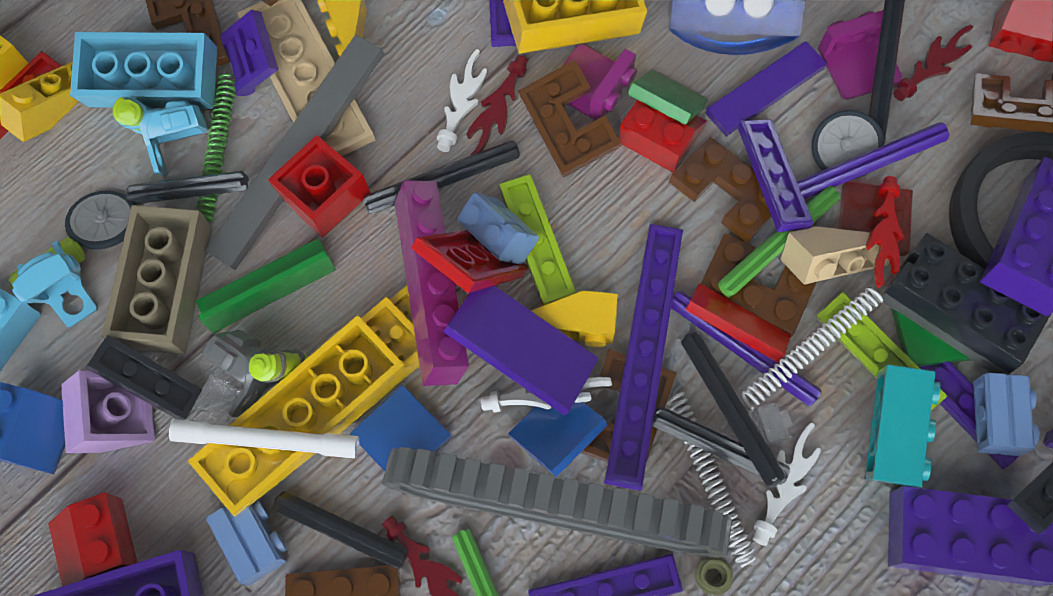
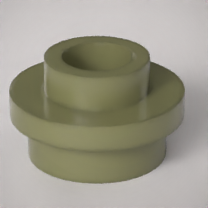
(724, 571)

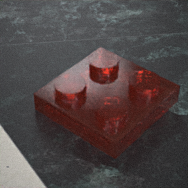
(862, 200)

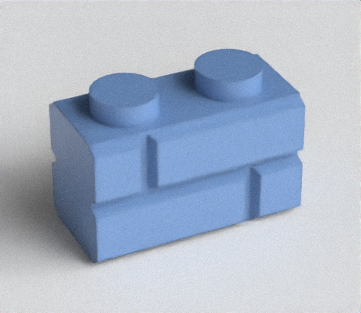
(497, 228)
(1005, 414)
(248, 542)

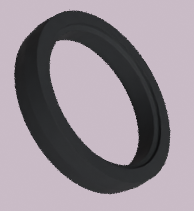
(963, 203)

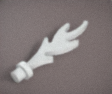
(459, 97)
(524, 397)
(787, 491)

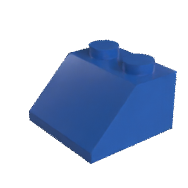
(30, 428)

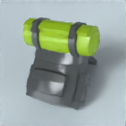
(250, 364)

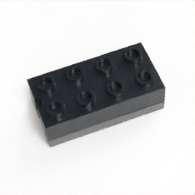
(946, 298)

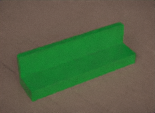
(264, 286)

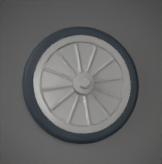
(845, 137)
(98, 219)

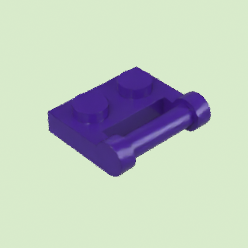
(249, 52)

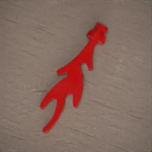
(887, 231)

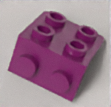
(852, 52)
(605, 79)

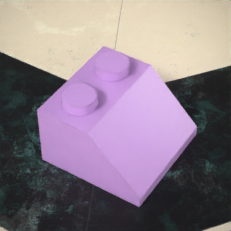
(103, 416)

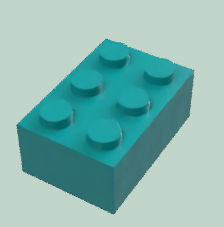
(902, 426)

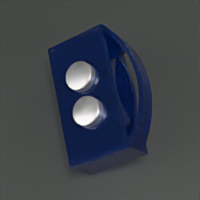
(775, 18)

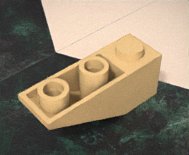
(827, 253)

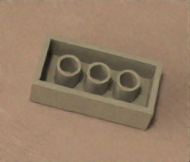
(158, 279)

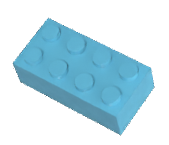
(145, 67)

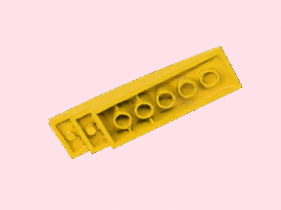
(315, 398)

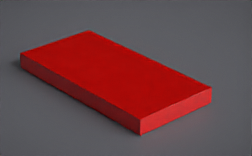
(466, 260)

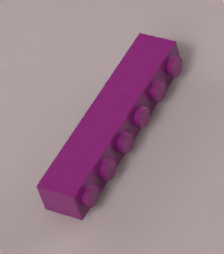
(430, 291)

